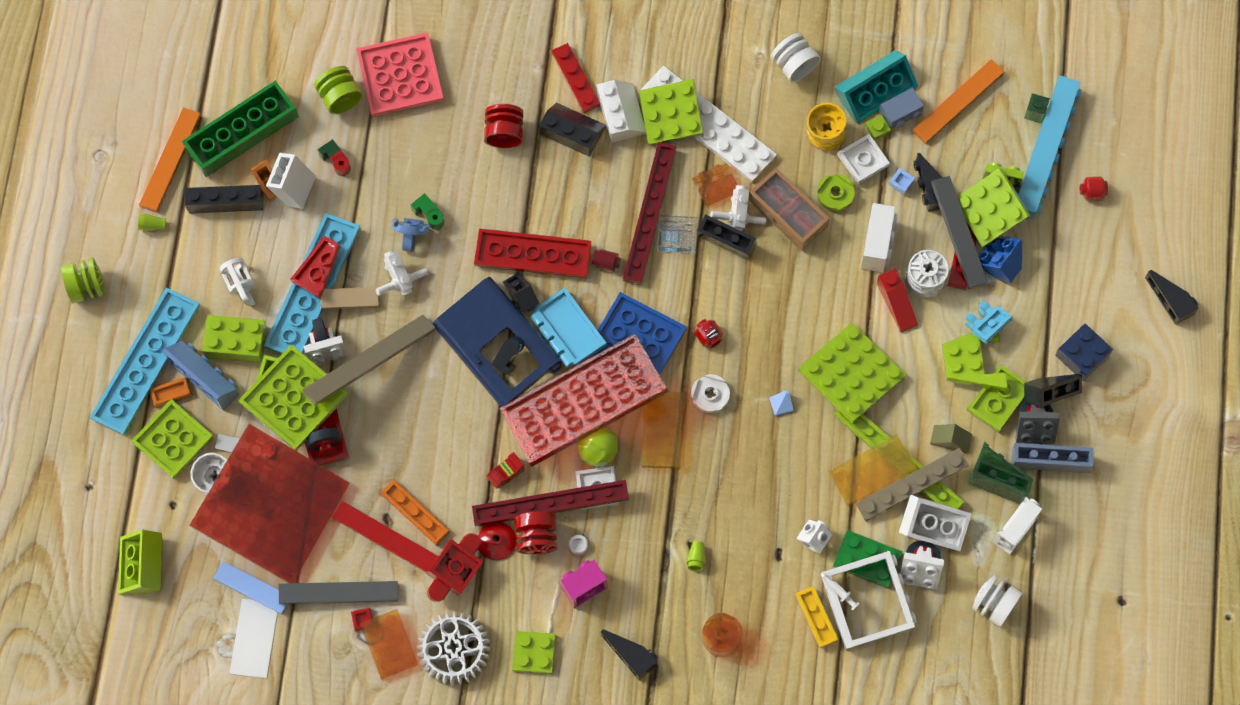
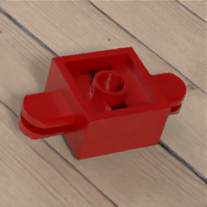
(454, 567)

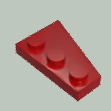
(317, 267)

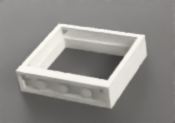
(837, 610)

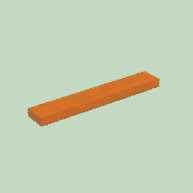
(958, 101)
(169, 160)

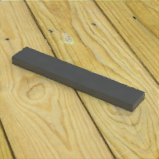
(959, 232)
(338, 592)

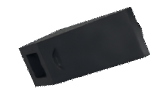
(926, 176)

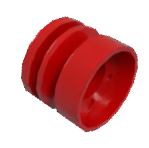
(503, 126)
(536, 533)

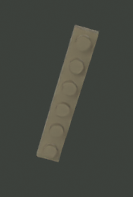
(912, 484)

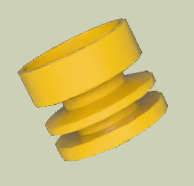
(826, 117)

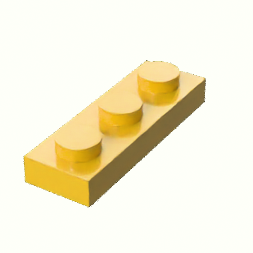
(816, 617)

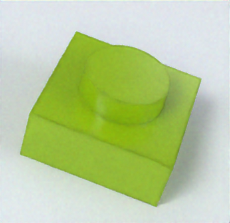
(877, 127)

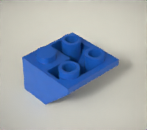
(1002, 258)

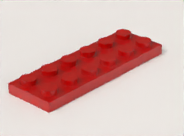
(532, 253)

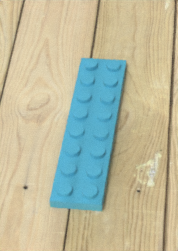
(300, 306)
(144, 361)

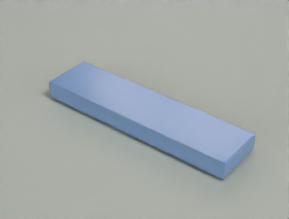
(250, 587)

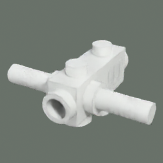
(738, 215)
(401, 279)

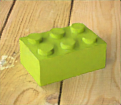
(234, 338)

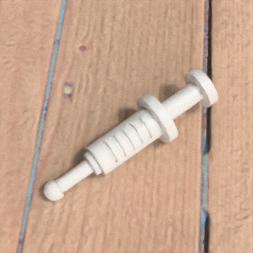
(841, 592)

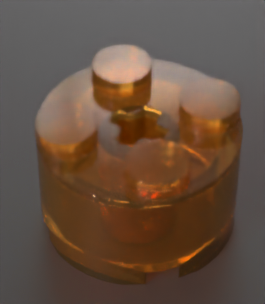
(727, 625)

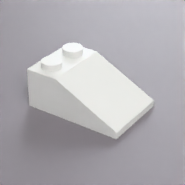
(935, 523)

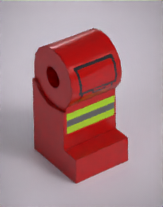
(506, 471)

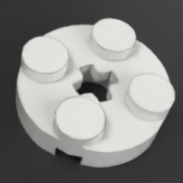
(708, 383)

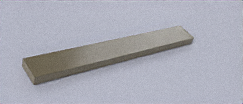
(368, 360)

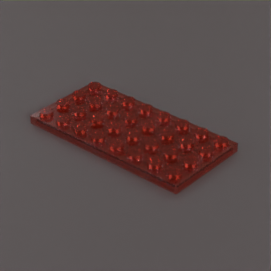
(583, 400)

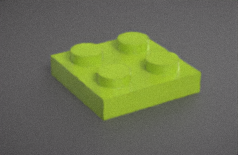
(533, 652)

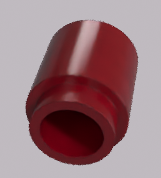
(606, 260)

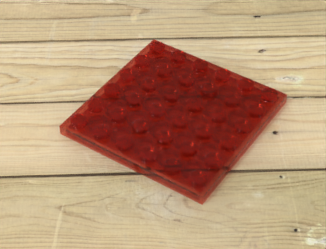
(269, 504)

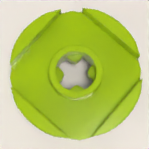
(835, 182)

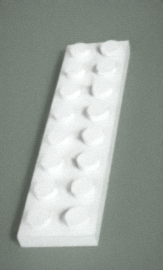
(724, 135)

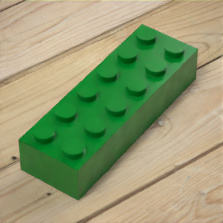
(240, 128)

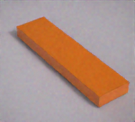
(415, 512)

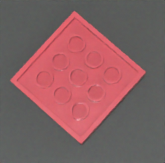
(400, 74)

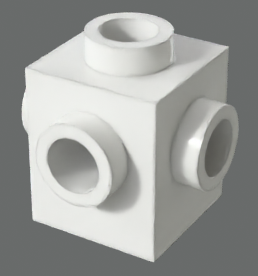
(814, 536)

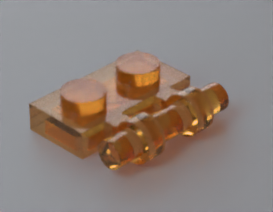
(717, 189)

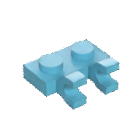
(991, 324)

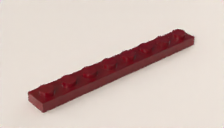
(649, 213)
(551, 502)

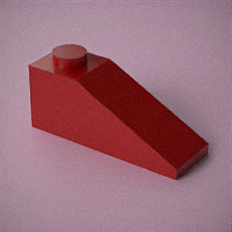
(897, 300)

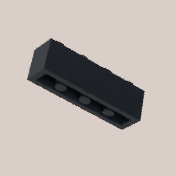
(224, 199)

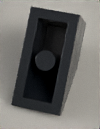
(521, 292)

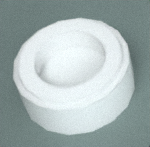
(578, 545)

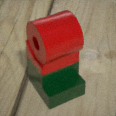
(336, 157)

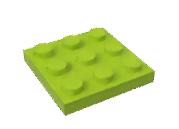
(671, 112)
(992, 207)
(172, 439)

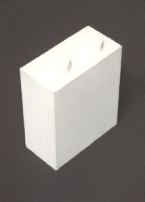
(291, 180)

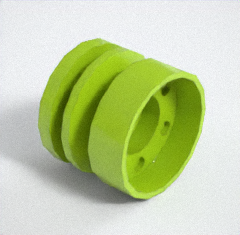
(338, 90)
(82, 280)

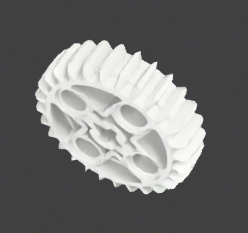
(451, 637)

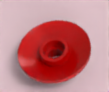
(500, 549)

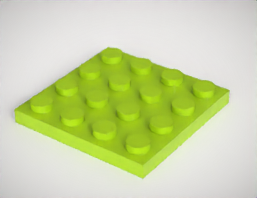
(852, 372)
(280, 401)

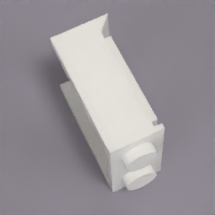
(1017, 525)

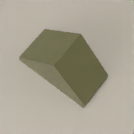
(951, 437)

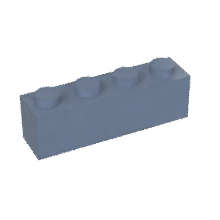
(1052, 457)

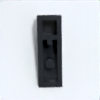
(1173, 298)
(1052, 389)
(634, 656)

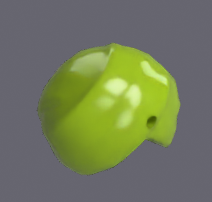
(599, 447)

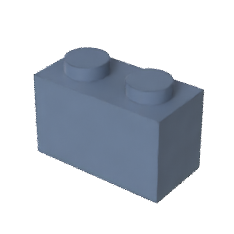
(901, 109)

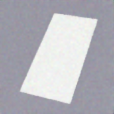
(253, 639)

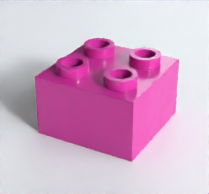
(583, 583)

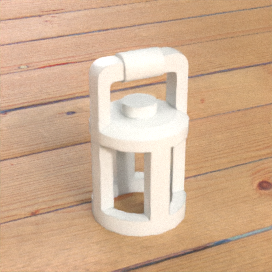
(241, 286)

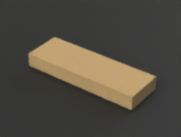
(349, 298)

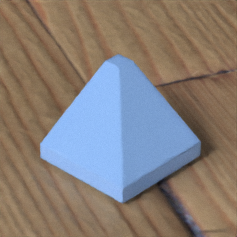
(781, 403)

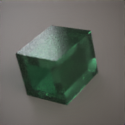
(1036, 108)

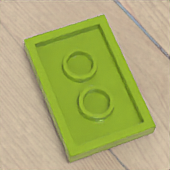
(997, 406)

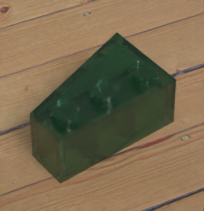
(999, 476)

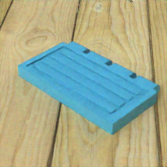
(567, 329)

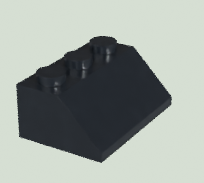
(571, 129)

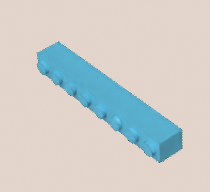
(1047, 144)

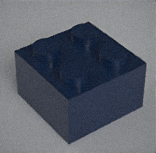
(1084, 352)

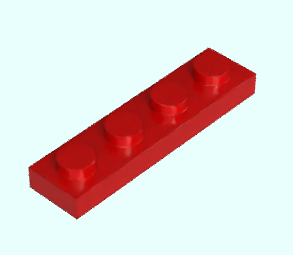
(575, 78)

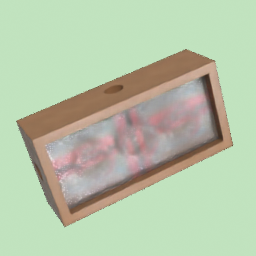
(788, 209)

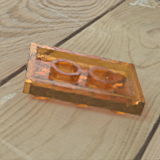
(389, 644)

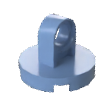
(410, 229)

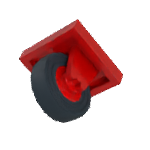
(327, 444)

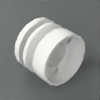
(795, 57)
(923, 283)
(205, 469)
(996, 600)

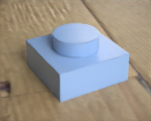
(901, 181)

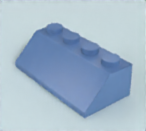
(201, 374)

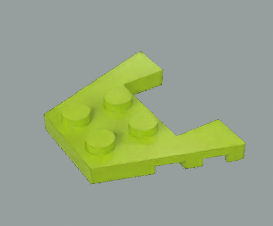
(965, 363)

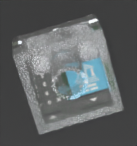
(677, 234)

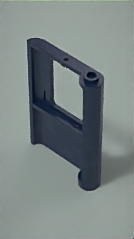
(481, 318)

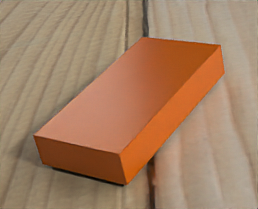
(174, 390)

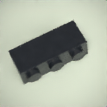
(727, 237)

